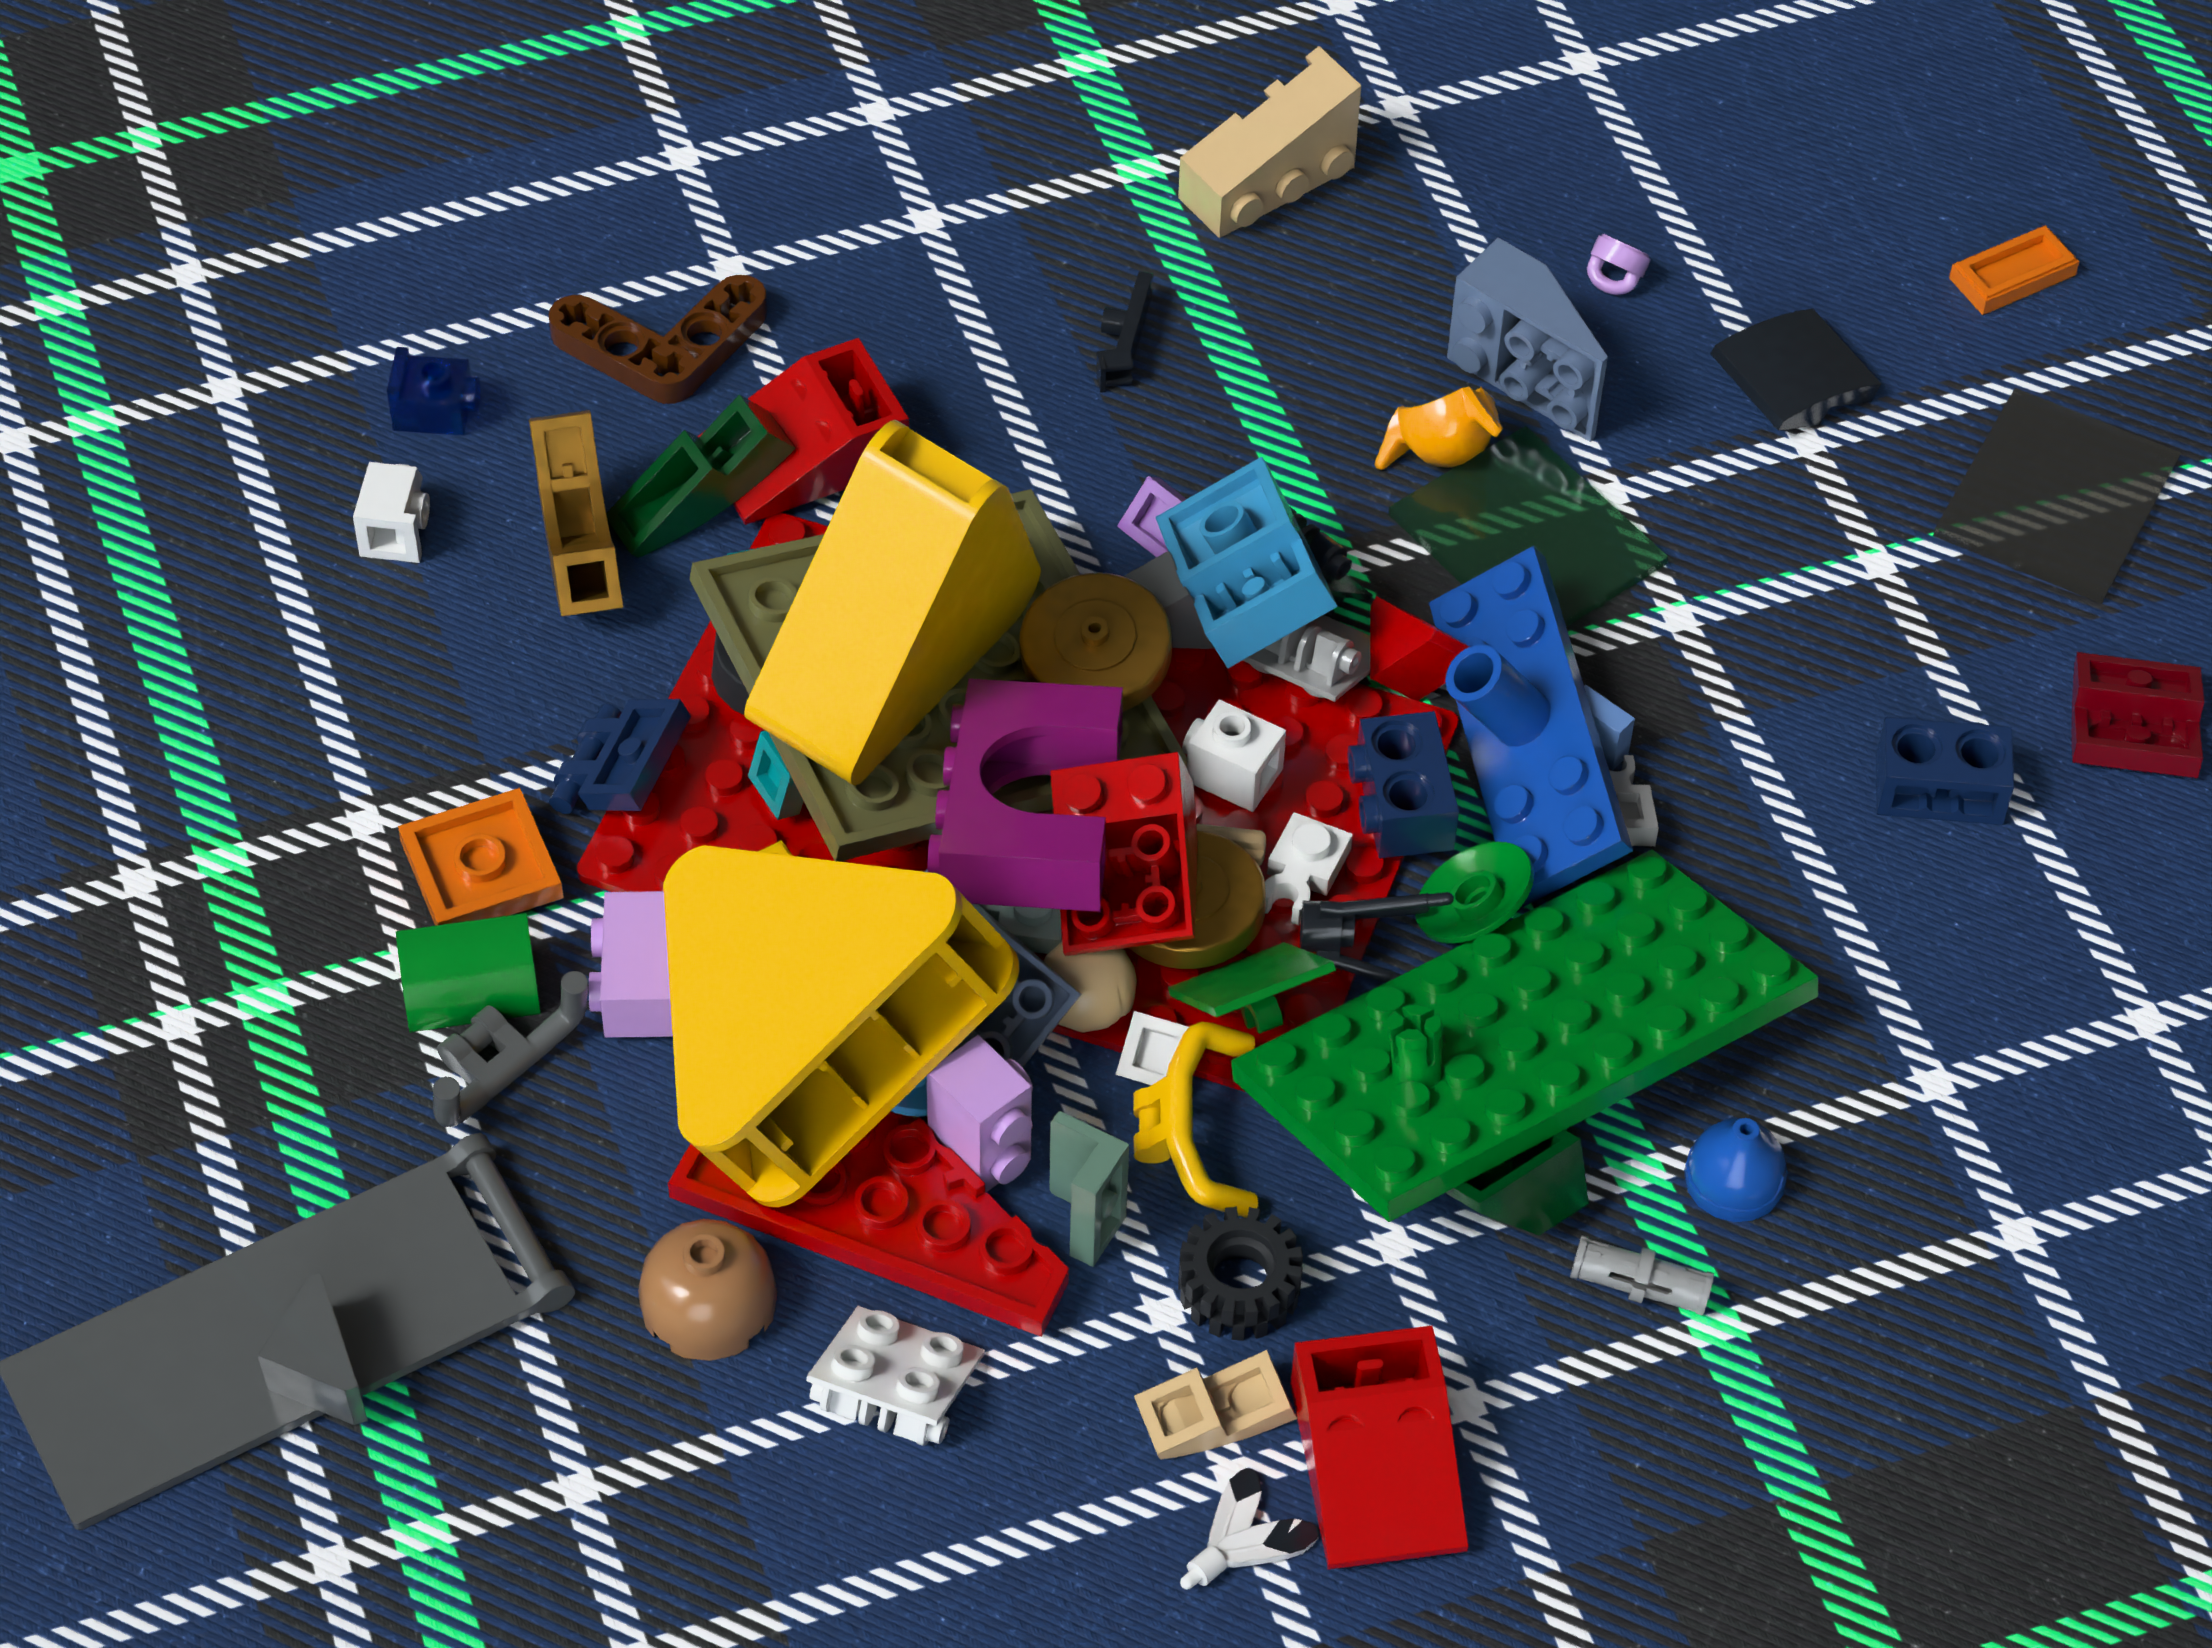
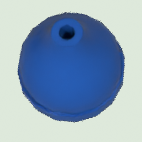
(1736, 1170)

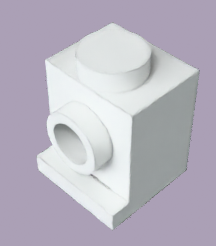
(391, 513)

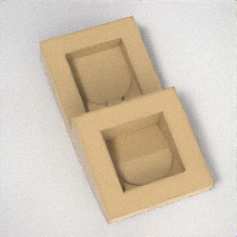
(1210, 1412)

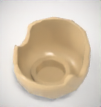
(1105, 982)

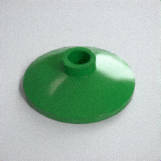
(1487, 891)

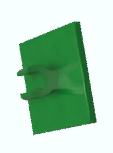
(1252, 984)

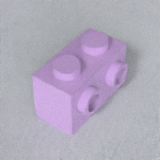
(634, 967)
(982, 1111)

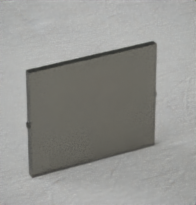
(2057, 495)

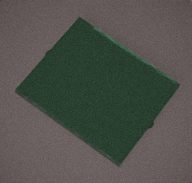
(1525, 498)

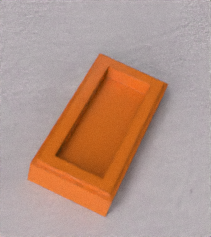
(2014, 270)

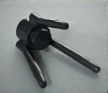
(1331, 925)

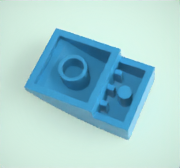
(1245, 562)

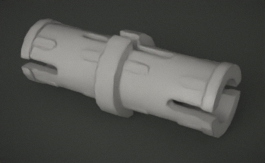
(1642, 1275)

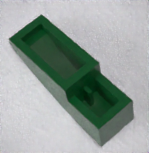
(699, 477)

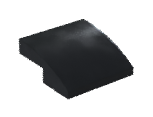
(1795, 369)

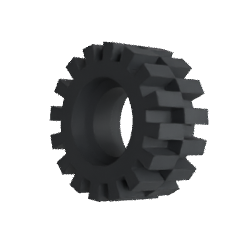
(1235, 1306)

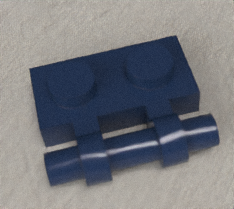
(620, 755)

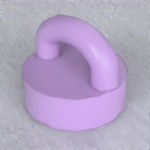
(1621, 255)

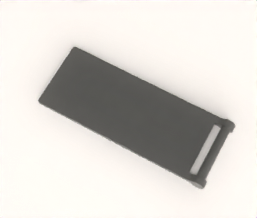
(177, 1371)

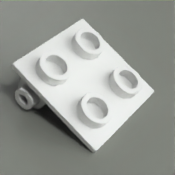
(893, 1367)

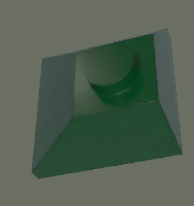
(1532, 1187)

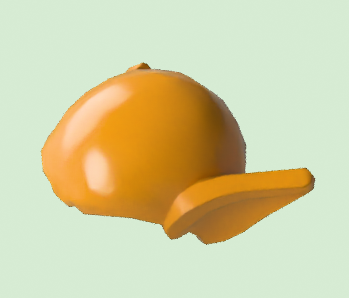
(1442, 430)

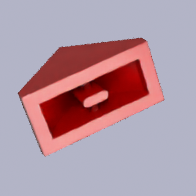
(1408, 651)

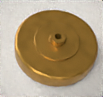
(1098, 634)
(1227, 907)

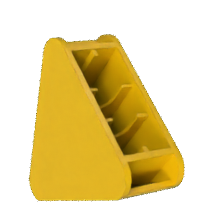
(895, 605)
(813, 1003)

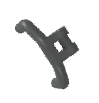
(514, 1056)

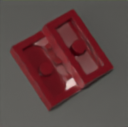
(2137, 715)

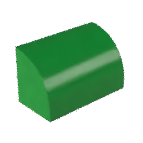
(463, 967)

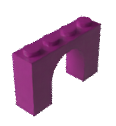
(1008, 735)

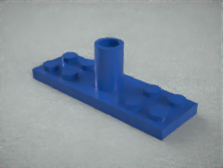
(1531, 723)

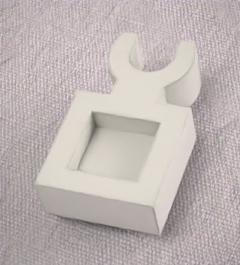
(1305, 860)

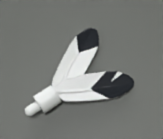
(1238, 1544)

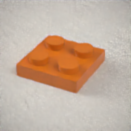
(481, 860)

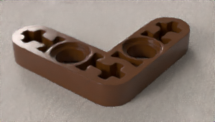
(669, 353)

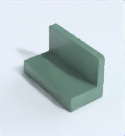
(1093, 1176)

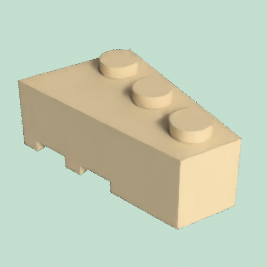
(1277, 150)

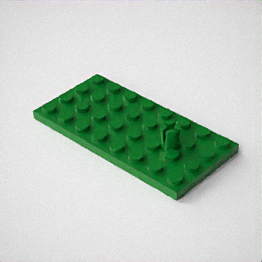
(1522, 1033)

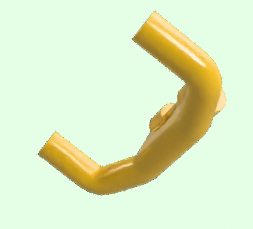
(1167, 1117)

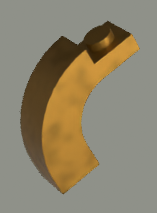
(575, 514)

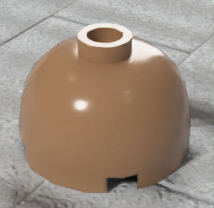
(707, 1289)

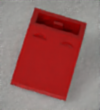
(830, 412)
(1148, 851)
(1379, 1446)

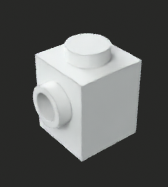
(1234, 754)

